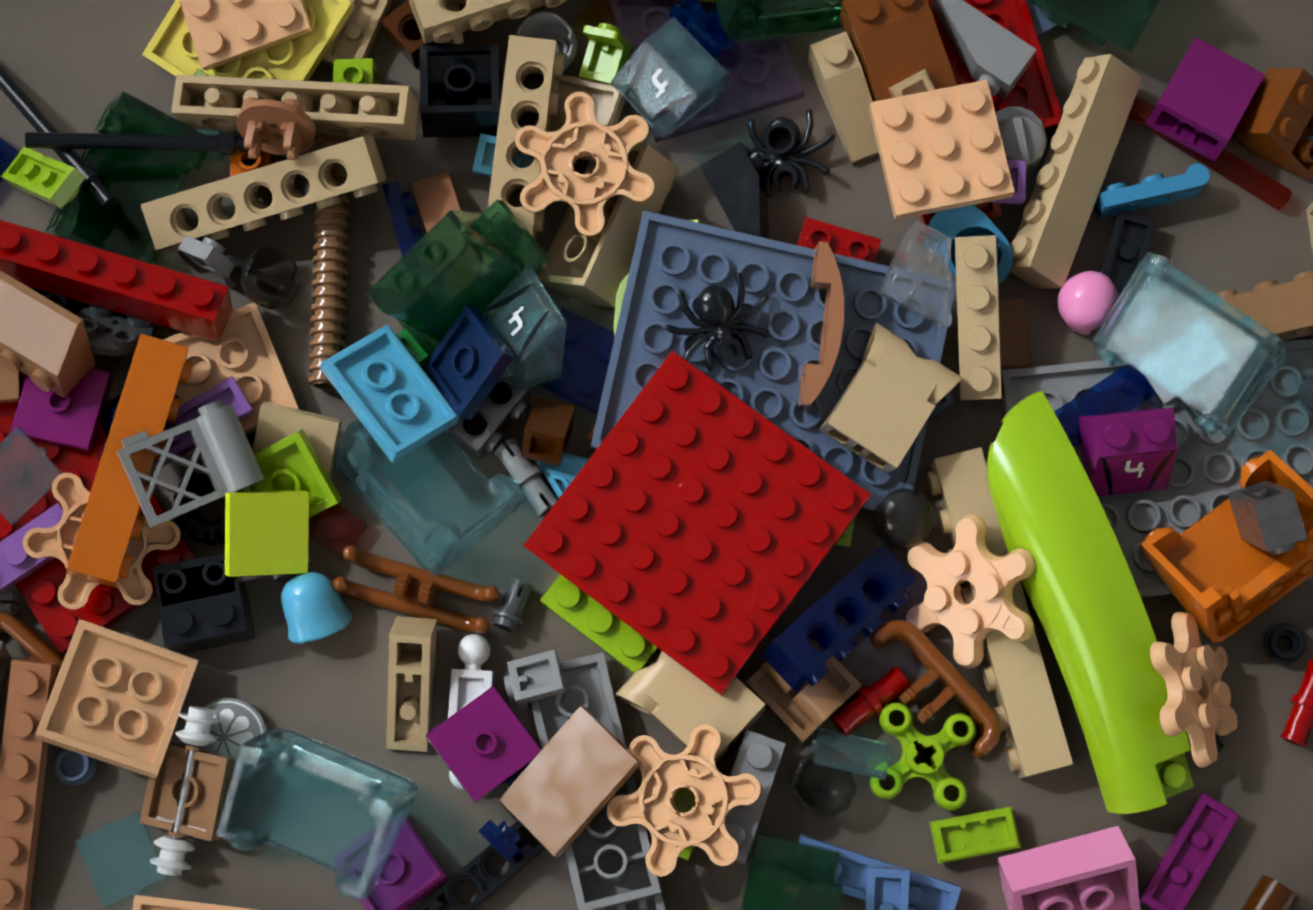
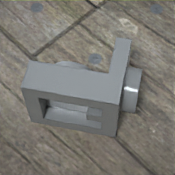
(534, 678)

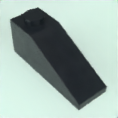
(740, 188)

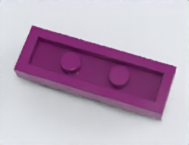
(1188, 855)

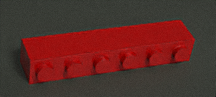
(114, 281)

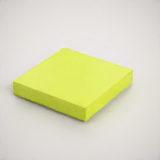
(266, 533)

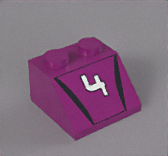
(1129, 450)

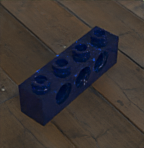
(791, 651)

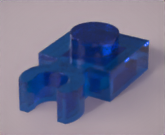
(703, 27)

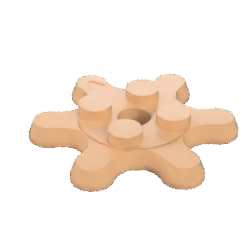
(578, 138)
(60, 539)
(993, 582)
(1194, 689)
(655, 807)

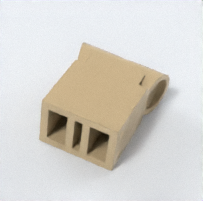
(887, 400)
(683, 702)

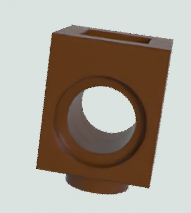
(398, 27)
(548, 431)

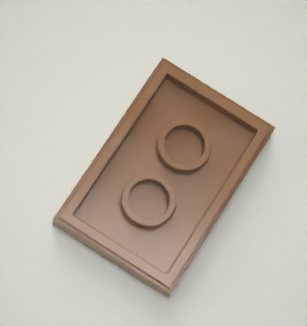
(570, 781)

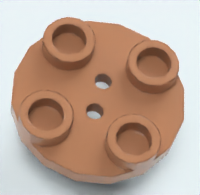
(275, 127)

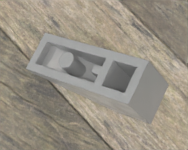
(984, 45)

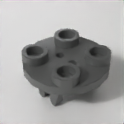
(113, 332)

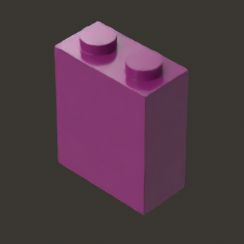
(1205, 99)

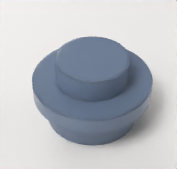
(74, 768)

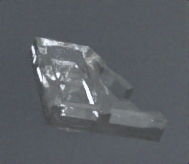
(921, 274)

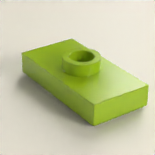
(974, 835)

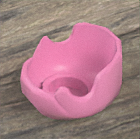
(1086, 301)

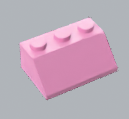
(1073, 874)

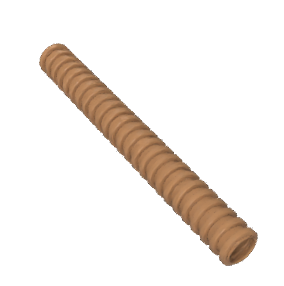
(329, 276)

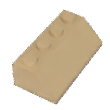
(597, 264)

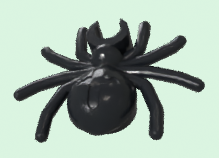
(785, 151)
(719, 322)

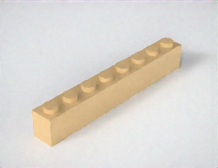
(1013, 668)

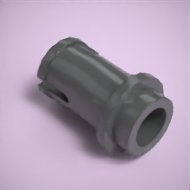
(512, 606)

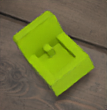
(604, 54)

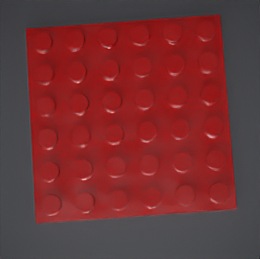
(697, 522)

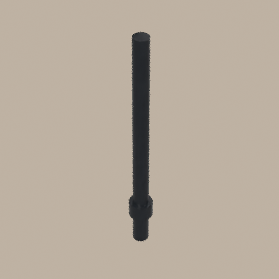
(226, 142)
(94, 180)

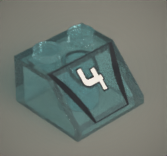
(670, 78)
(530, 329)

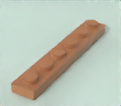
(22, 779)

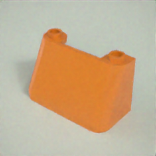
(1224, 577)

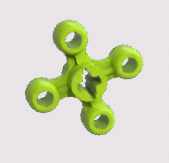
(938, 745)

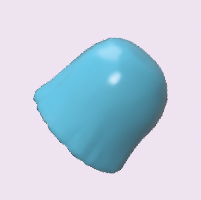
(313, 608)

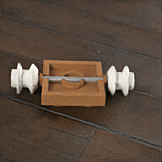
(187, 792)

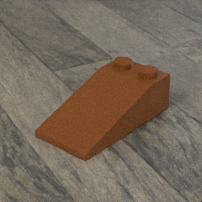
(895, 42)

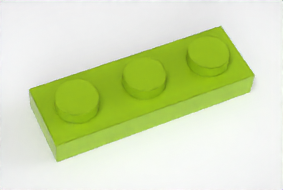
(43, 177)
(598, 625)

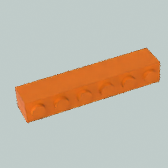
(112, 506)

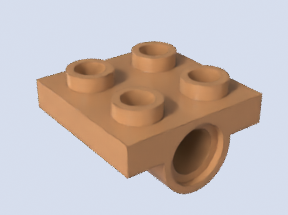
(808, 706)

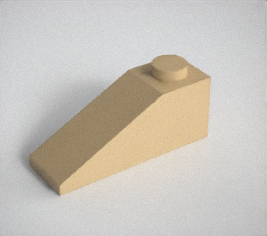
(844, 94)
(410, 682)

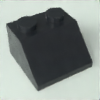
(459, 89)

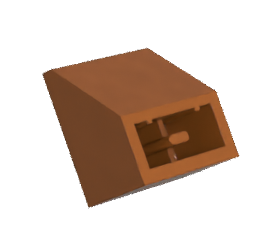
(1281, 120)

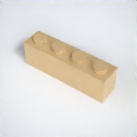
(978, 317)

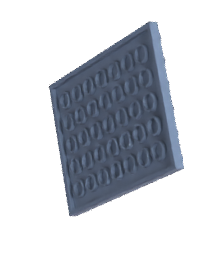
(692, 255)

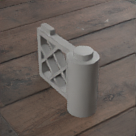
(219, 444)

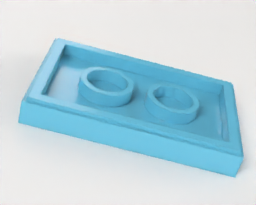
(389, 393)

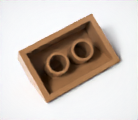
(42, 338)

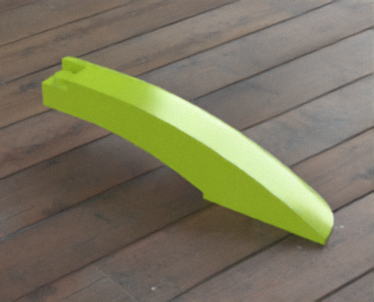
(1086, 608)

